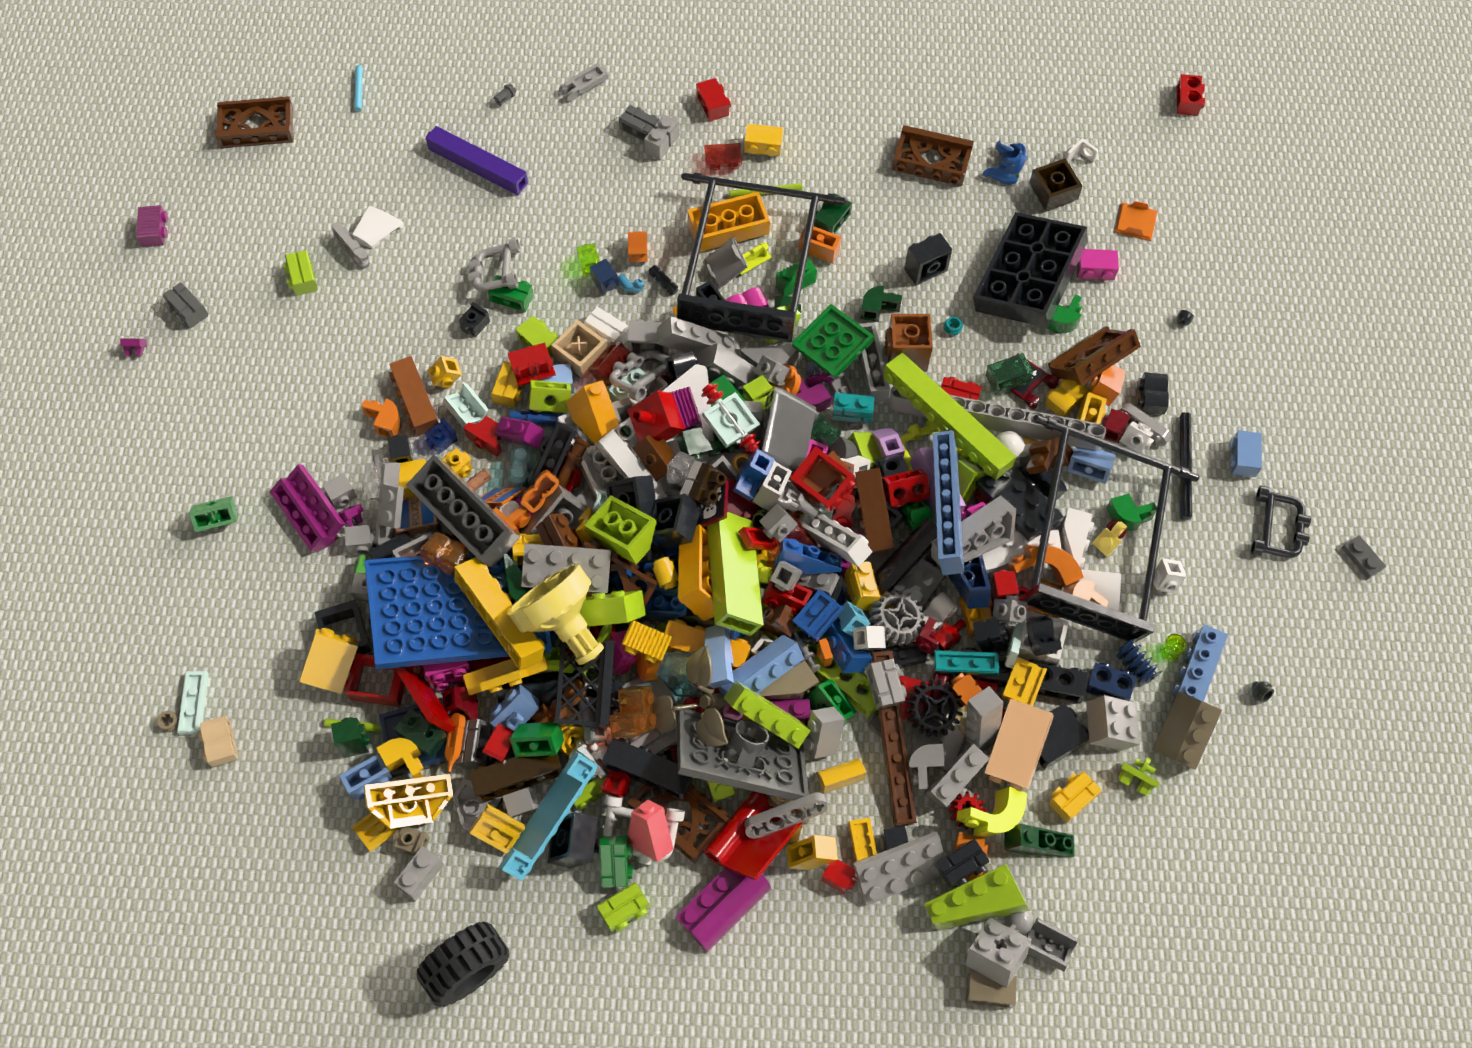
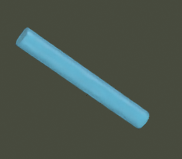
(358, 88)

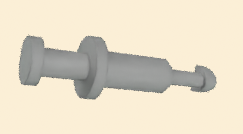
(808, 656)

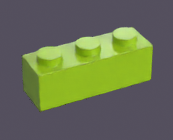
(590, 793)

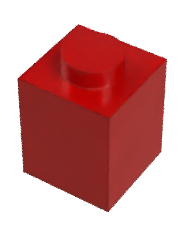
(839, 876)

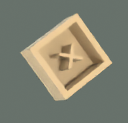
(578, 347)

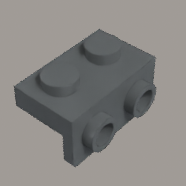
(1051, 944)

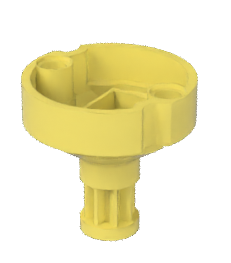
(556, 608)

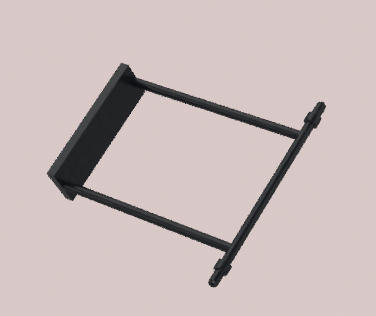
(740, 317)
(1079, 609)

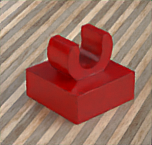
(616, 784)

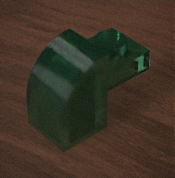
(824, 432)

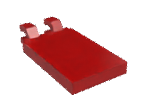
(425, 697)

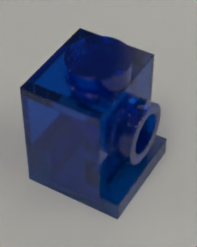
(440, 436)

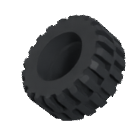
(462, 964)

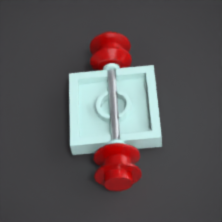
(730, 419)

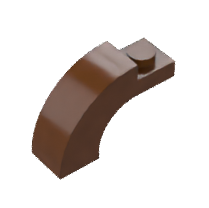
(1044, 455)

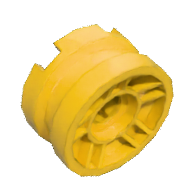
(568, 732)

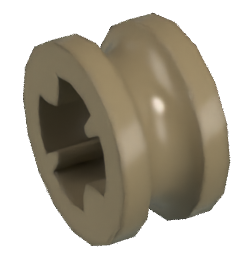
(172, 726)

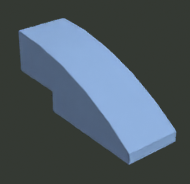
(721, 656)

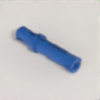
(536, 417)

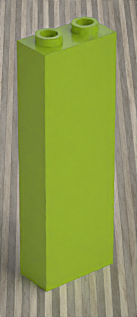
(734, 577)

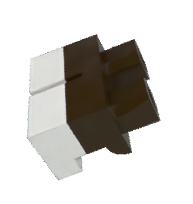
(703, 483)

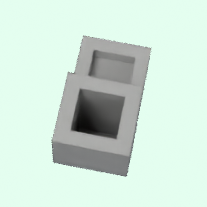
(926, 756)

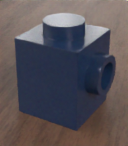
(604, 276)

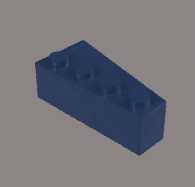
(973, 584)

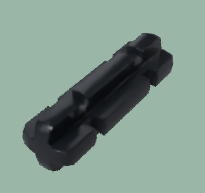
(663, 280)

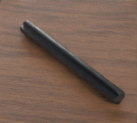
(1186, 461)

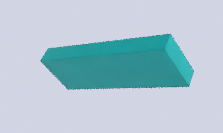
(966, 662)

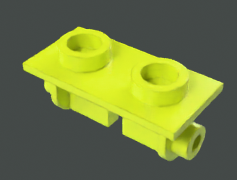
(756, 256)

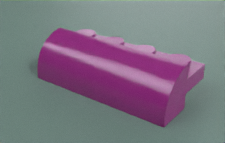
(307, 509)
(721, 906)

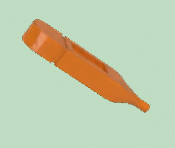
(454, 740)

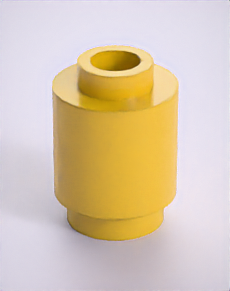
(665, 573)

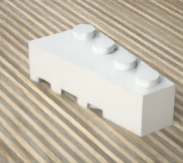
(999, 557)

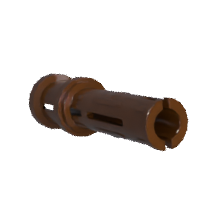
(574, 457)

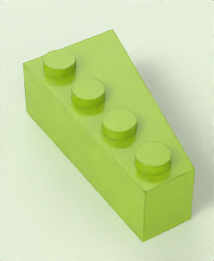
(978, 900)

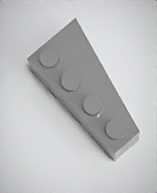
(985, 529)

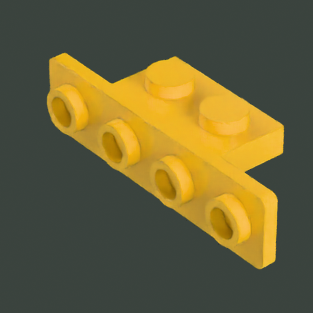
(499, 674)

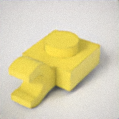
(1108, 540)

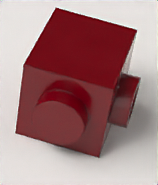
(1115, 425)

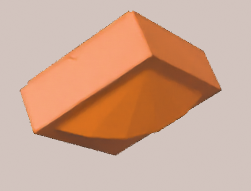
(824, 652)

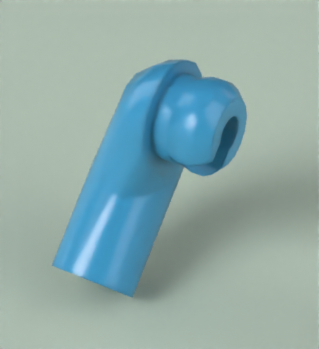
(628, 286)

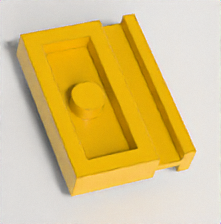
(1024, 682)
(497, 829)
(372, 831)

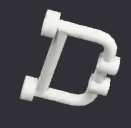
(614, 808)

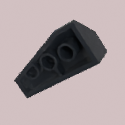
(636, 492)

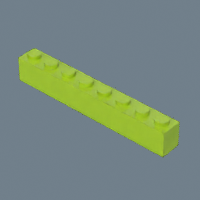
(948, 416)

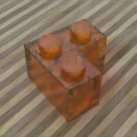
(635, 712)

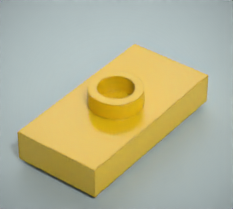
(862, 838)

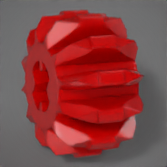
(964, 801)

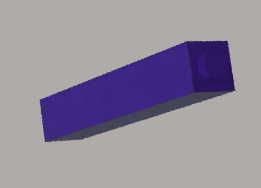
(476, 160)

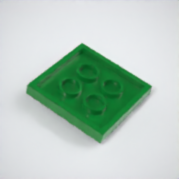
(833, 341)

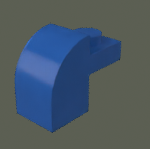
(752, 473)

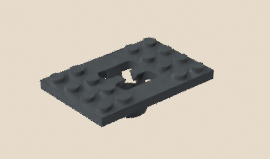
(780, 762)

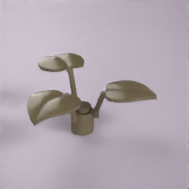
(710, 727)

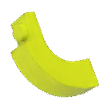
(1006, 814)

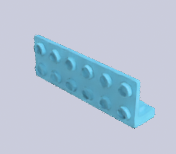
(549, 816)

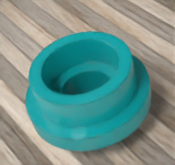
(953, 321)

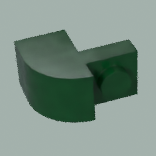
(875, 300)

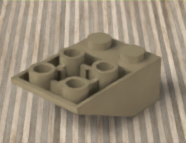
(793, 685)

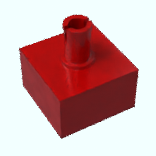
(656, 417)

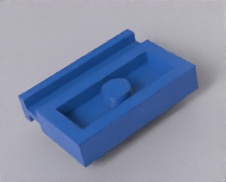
(818, 615)

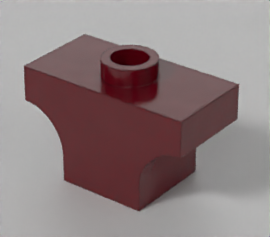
(459, 701)

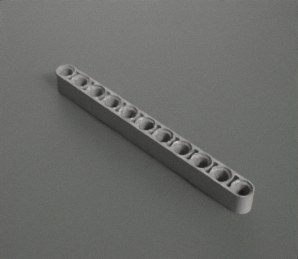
(1007, 418)

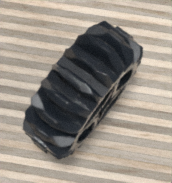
(927, 701)

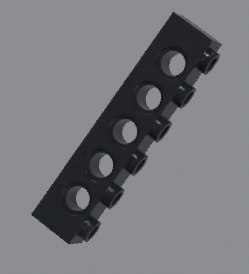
(1076, 679)

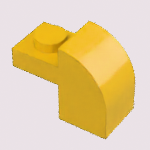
(401, 751)

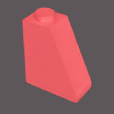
(650, 831)

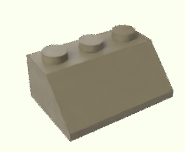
(1187, 730)

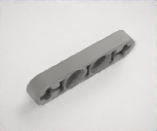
(787, 818)

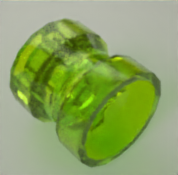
(1177, 645)

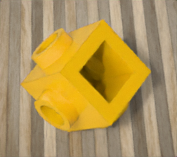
(444, 372)
(459, 462)

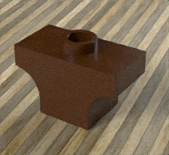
(654, 455)
(778, 621)

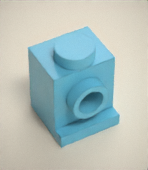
(852, 618)

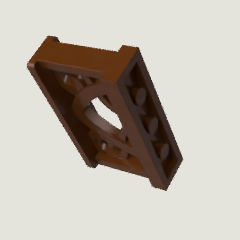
(242, 110)
(940, 171)
(1094, 355)
(628, 584)
(685, 842)

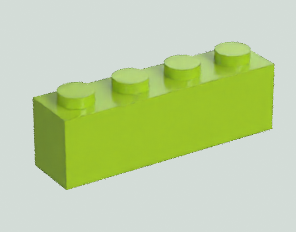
(767, 714)

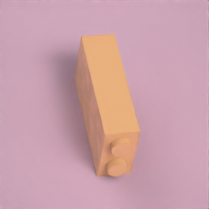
(1018, 745)

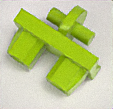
(1147, 783)

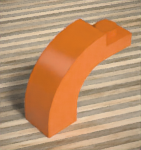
(1062, 563)

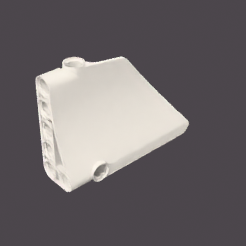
(619, 449)

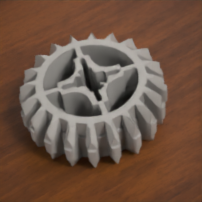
(903, 615)

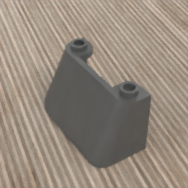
(787, 428)

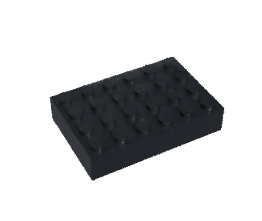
(1031, 269)

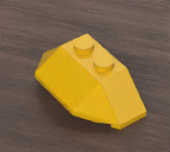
(408, 801)

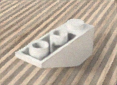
(1074, 533)

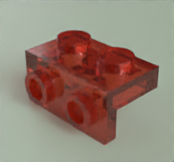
(723, 156)

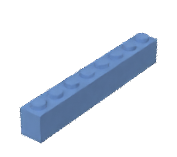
(948, 503)

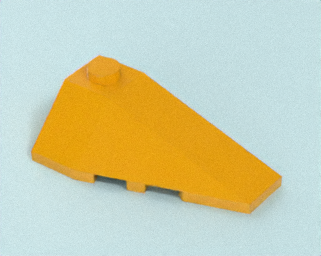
(593, 411)

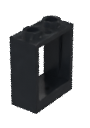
(342, 612)

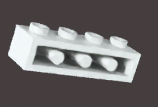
(837, 538)

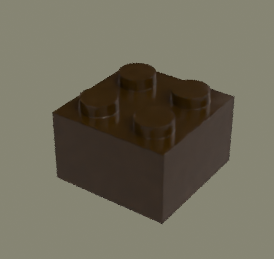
(1055, 184)

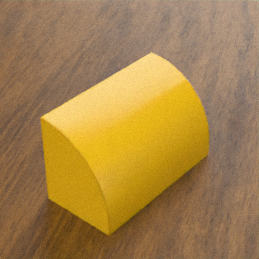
(841, 775)

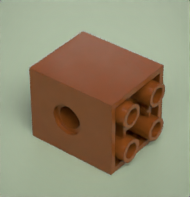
(911, 336)

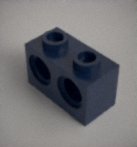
(1110, 685)

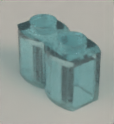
(521, 467)

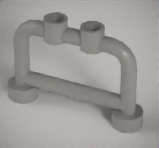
(507, 278)
(637, 391)

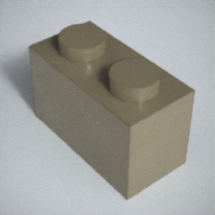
(988, 992)

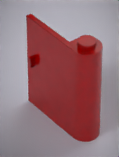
(743, 854)

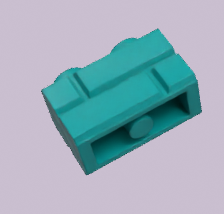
(853, 408)

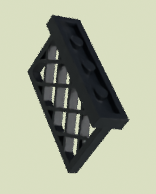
(603, 689)

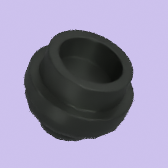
(1262, 691)

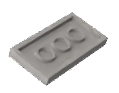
(545, 560)
(899, 868)

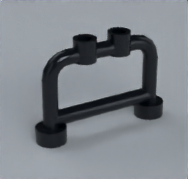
(1301, 521)

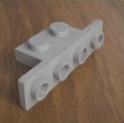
(389, 503)

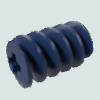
(1137, 662)

